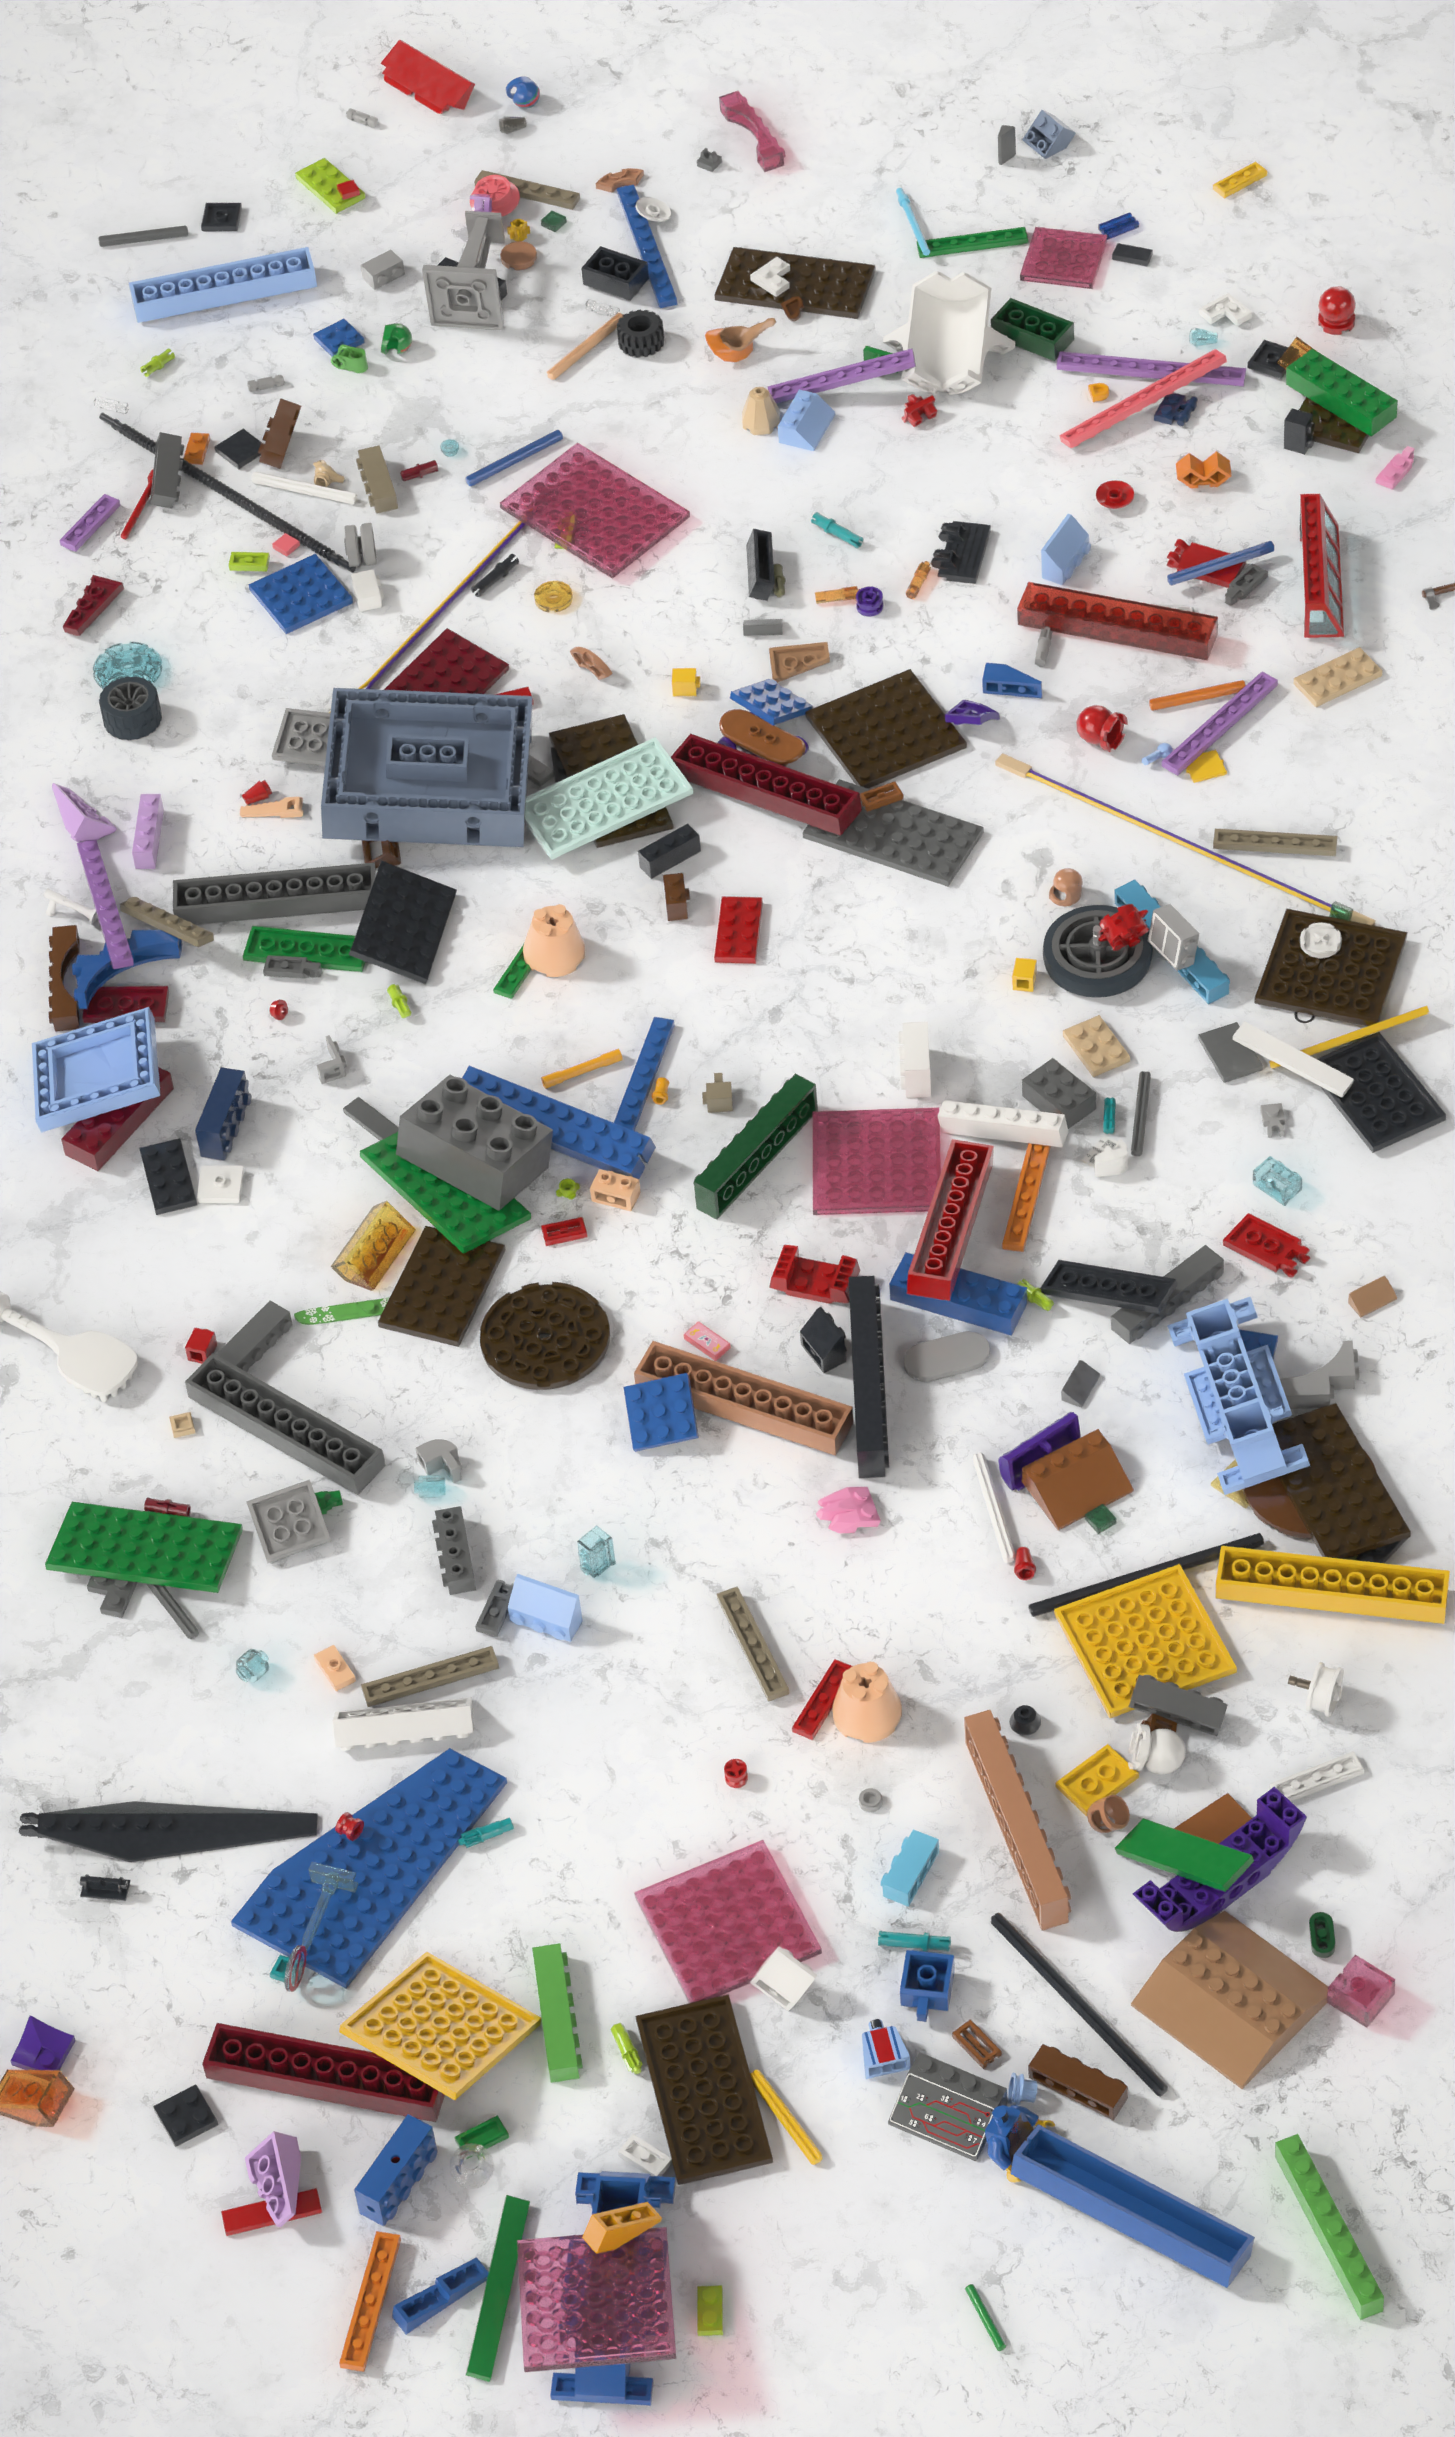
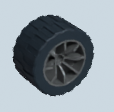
(130, 708)

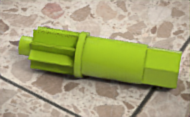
(626, 2047)

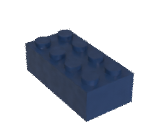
(223, 1114)

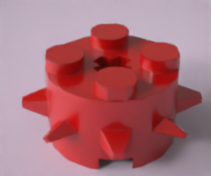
(1124, 927)

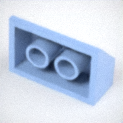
(805, 421)
(1064, 551)
(545, 1608)

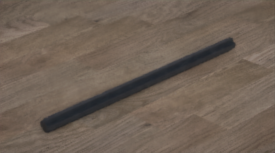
(1186, 1562)
(1070, 1995)

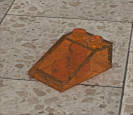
(34, 2096)

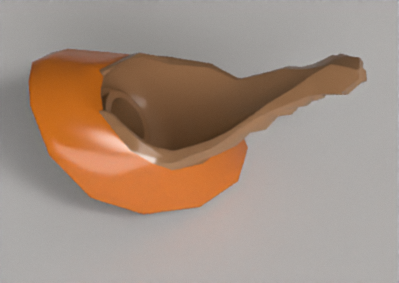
(735, 342)

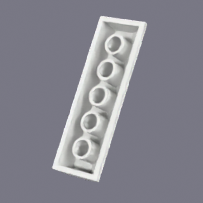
(402, 1723)

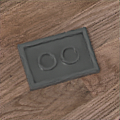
(1228, 1056)

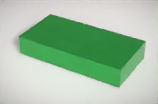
(485, 2134)

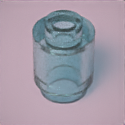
(430, 1486)

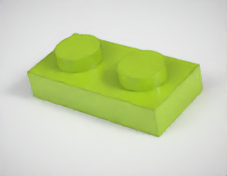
(249, 561)
(709, 2310)

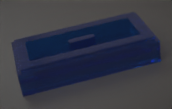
(1118, 225)

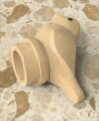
(325, 474)

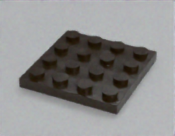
(1332, 429)

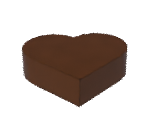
(793, 307)

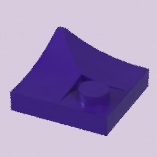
(971, 713)
(42, 2047)

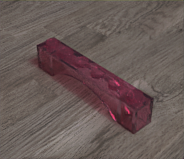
(738, 111)

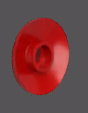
(1114, 494)

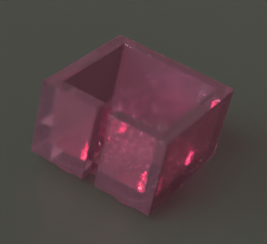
(1364, 1992)

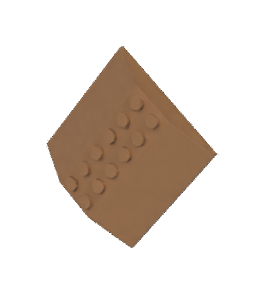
(1230, 1997)

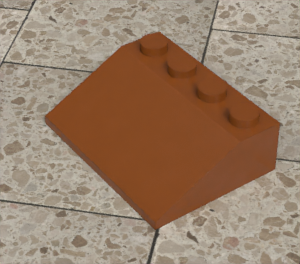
(1076, 1479)

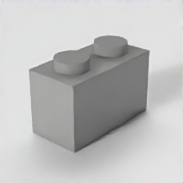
(382, 269)

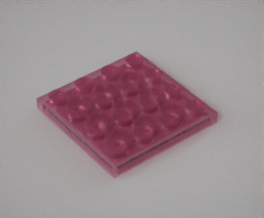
(1063, 257)

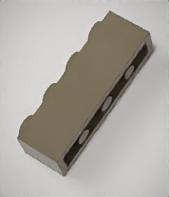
(377, 479)

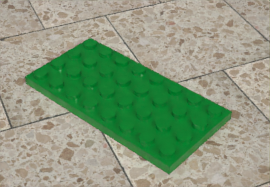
(450, 1210)
(144, 1547)

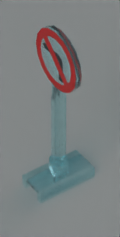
(330, 1879)

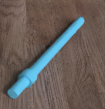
(904, 202)

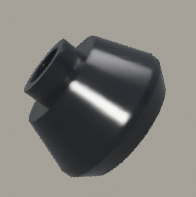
(1025, 1720)

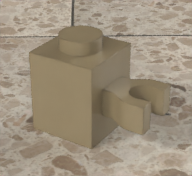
(718, 1095)

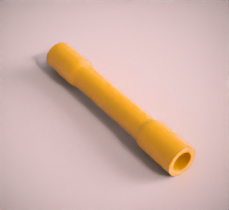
(560, 1076)

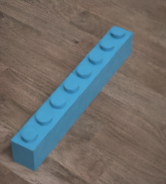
(1204, 973)

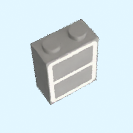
(1173, 937)

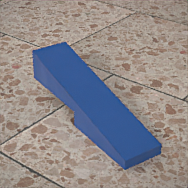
(446, 2290)

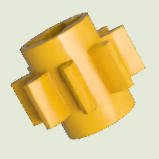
(518, 230)

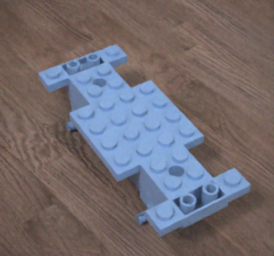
(1237, 1394)

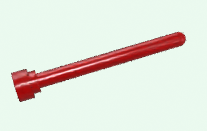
(138, 509)

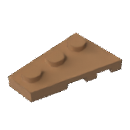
(797, 659)

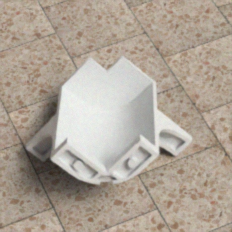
(948, 334)

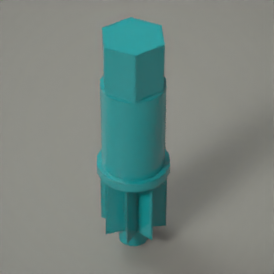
(486, 1832)

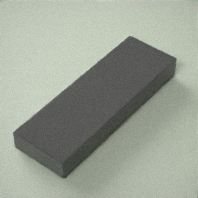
(370, 1119)

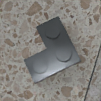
(117, 1594)

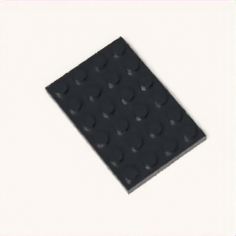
(403, 922)
(1385, 1097)

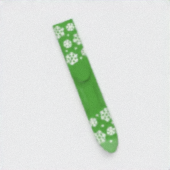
(341, 1312)

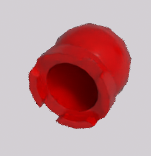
(1336, 310)
(1100, 726)

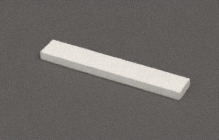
(1293, 1059)

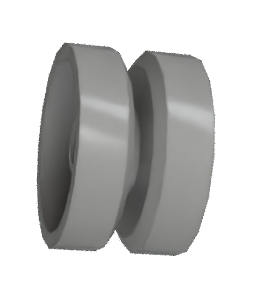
(359, 545)

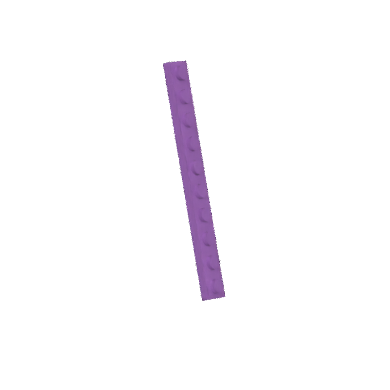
(1143, 368)
(105, 904)

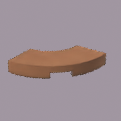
(611, 182)
(590, 661)

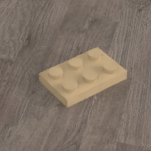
(1096, 1046)

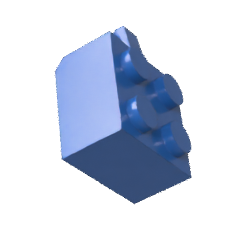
(927, 1982)

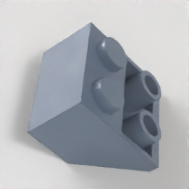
(1048, 135)

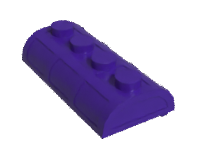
(1041, 1444)

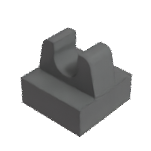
(708, 160)

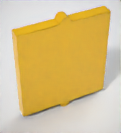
(1206, 766)

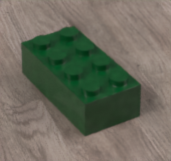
(1033, 329)

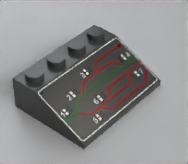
(946, 2106)

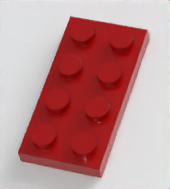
(738, 930)

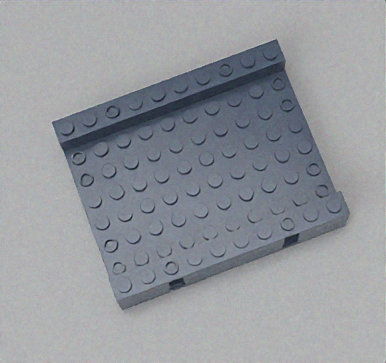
(427, 767)

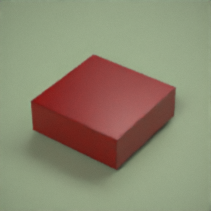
(348, 189)

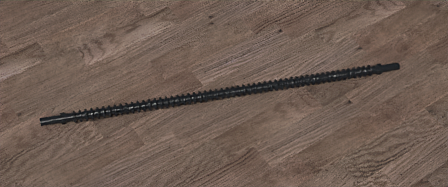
(234, 496)

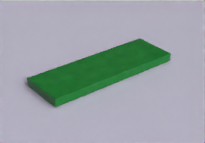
(318, 947)
(1184, 1854)

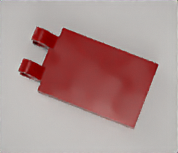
(1197, 554)
(1266, 1245)

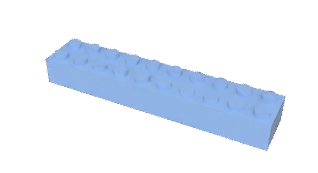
(223, 284)

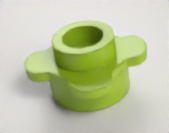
(567, 1188)

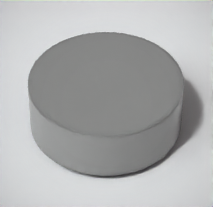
(870, 1800)

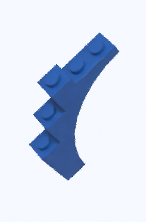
(96, 970)

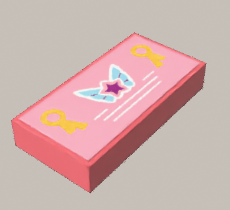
(707, 1341)

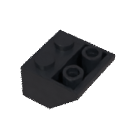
(824, 1340)

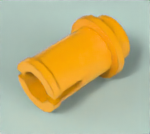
(660, 1094)

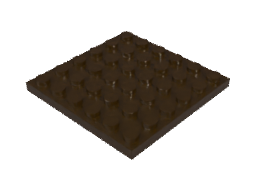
(885, 729)
(1340, 987)

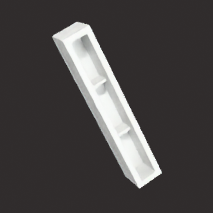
(1003, 1123)

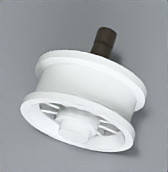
(1323, 1688)

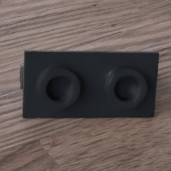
(104, 1887)

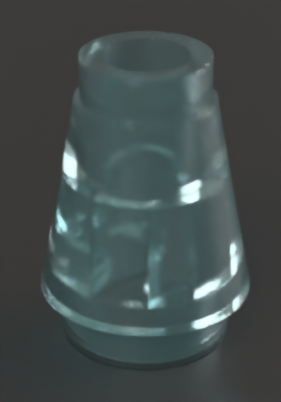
(1202, 337)

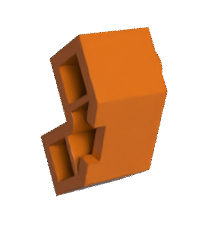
(1210, 472)

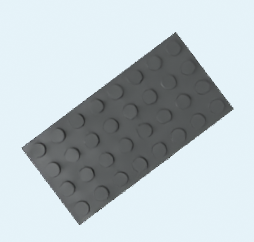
(905, 839)

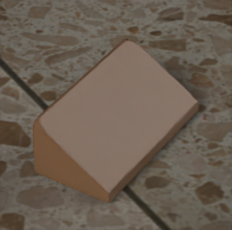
(1372, 1296)

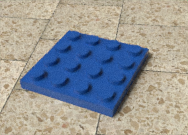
(300, 593)

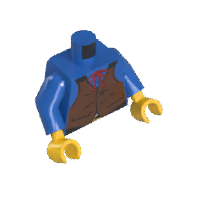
(1008, 2132)

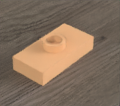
(334, 1668)

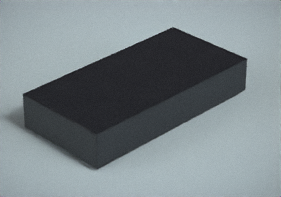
(1132, 254)

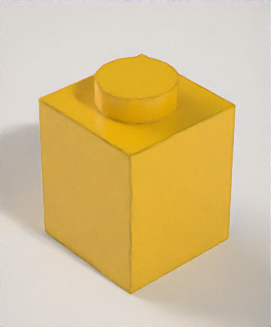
(685, 682)
(1024, 974)

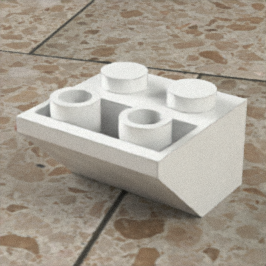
(783, 1978)

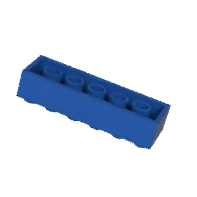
(974, 1299)

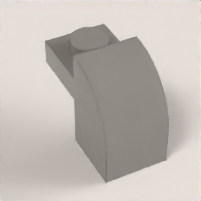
(438, 1455)

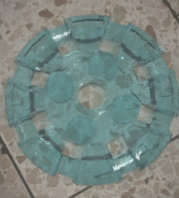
(123, 655)

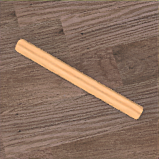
(584, 347)

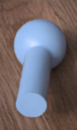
(1163, 751)

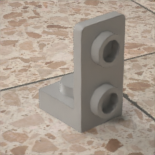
(334, 1068)

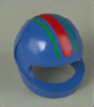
(526, 93)

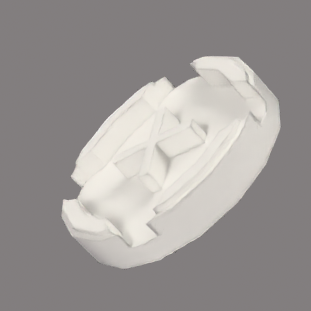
(1320, 940)

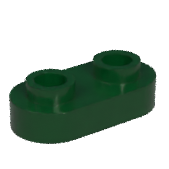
(1322, 1936)

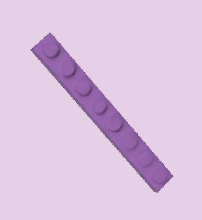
(844, 375)
(1219, 723)

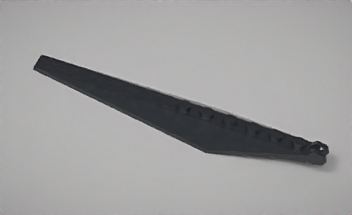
(161, 1830)

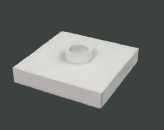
(220, 1184)

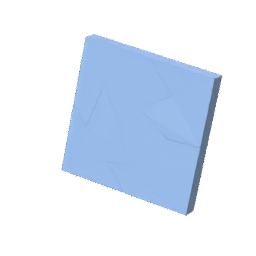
(95, 1069)

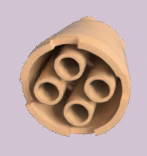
(553, 942)
(866, 1704)

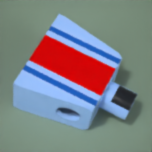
(883, 2050)

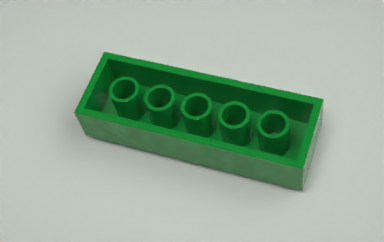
(1341, 392)

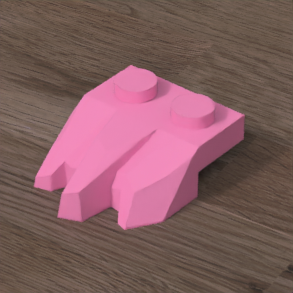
(849, 1510)

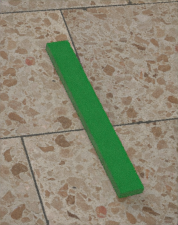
(497, 2288)

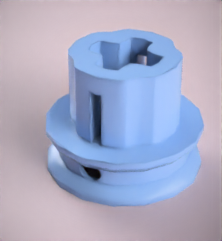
(1021, 2089)

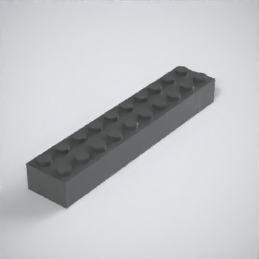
(273, 894)
(285, 1423)

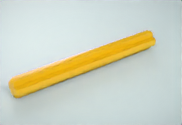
(786, 2117)

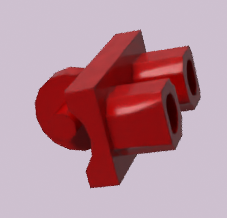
(916, 407)

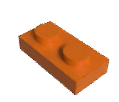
(197, 448)

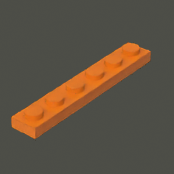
(370, 2301)

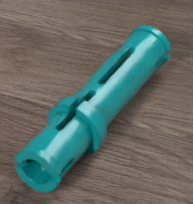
(832, 527)
(917, 1941)

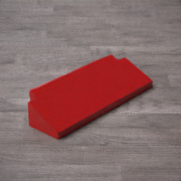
(429, 79)

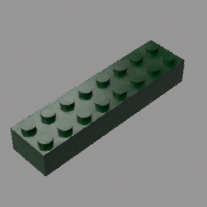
(755, 1146)

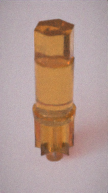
(919, 577)
(836, 595)

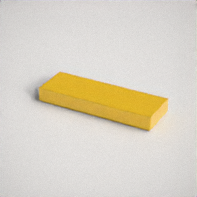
(1240, 179)

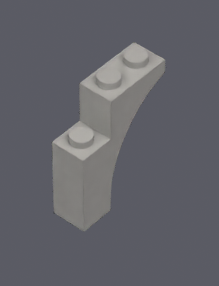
(1318, 1387)

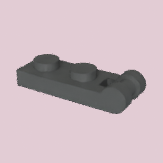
(495, 1609)

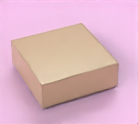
(182, 1424)

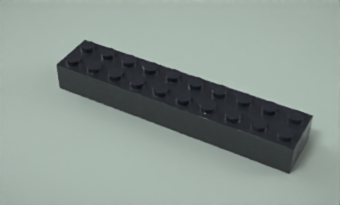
(868, 1377)

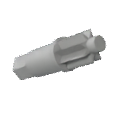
(1043, 646)

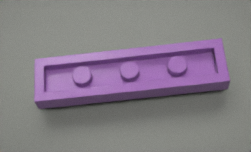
(90, 522)

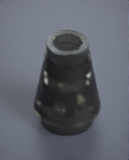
(511, 124)

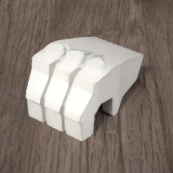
(1112, 1161)

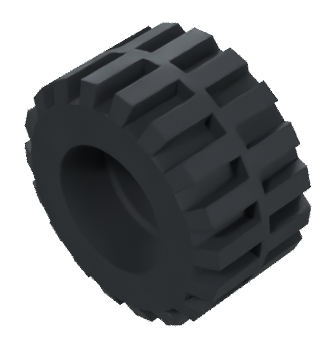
(640, 333)

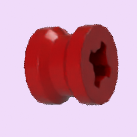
(736, 1767)
(349, 1826)

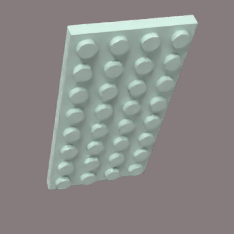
(604, 798)

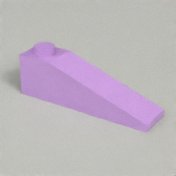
(79, 817)
(276, 2171)

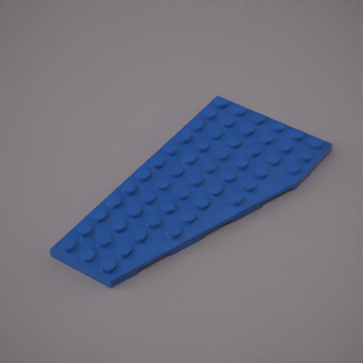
(395, 1857)

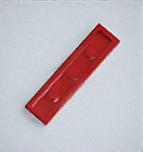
(820, 1702)
(257, 2216)

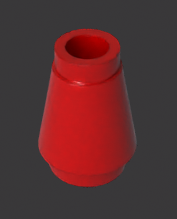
(257, 792)
(1024, 1564)

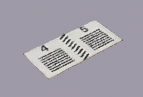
(1098, 1148)

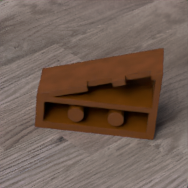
(280, 433)

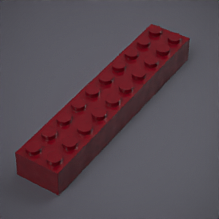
(767, 784)
(317, 2072)

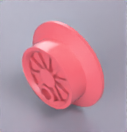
(503, 193)

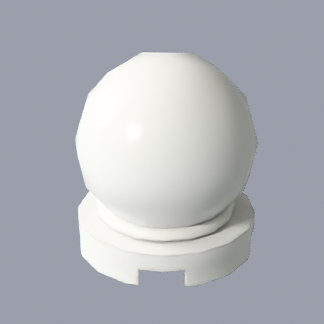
(1158, 1750)

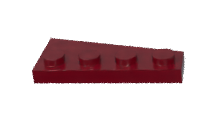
(92, 604)

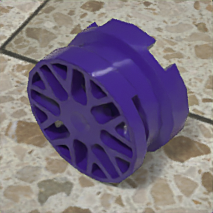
(869, 601)

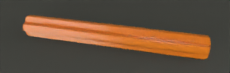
(1196, 695)

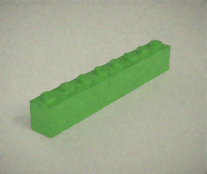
(1329, 2227)

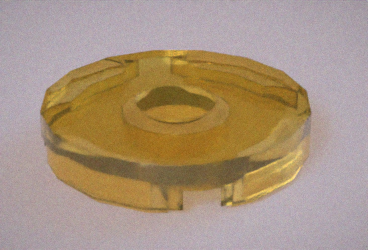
(553, 588)

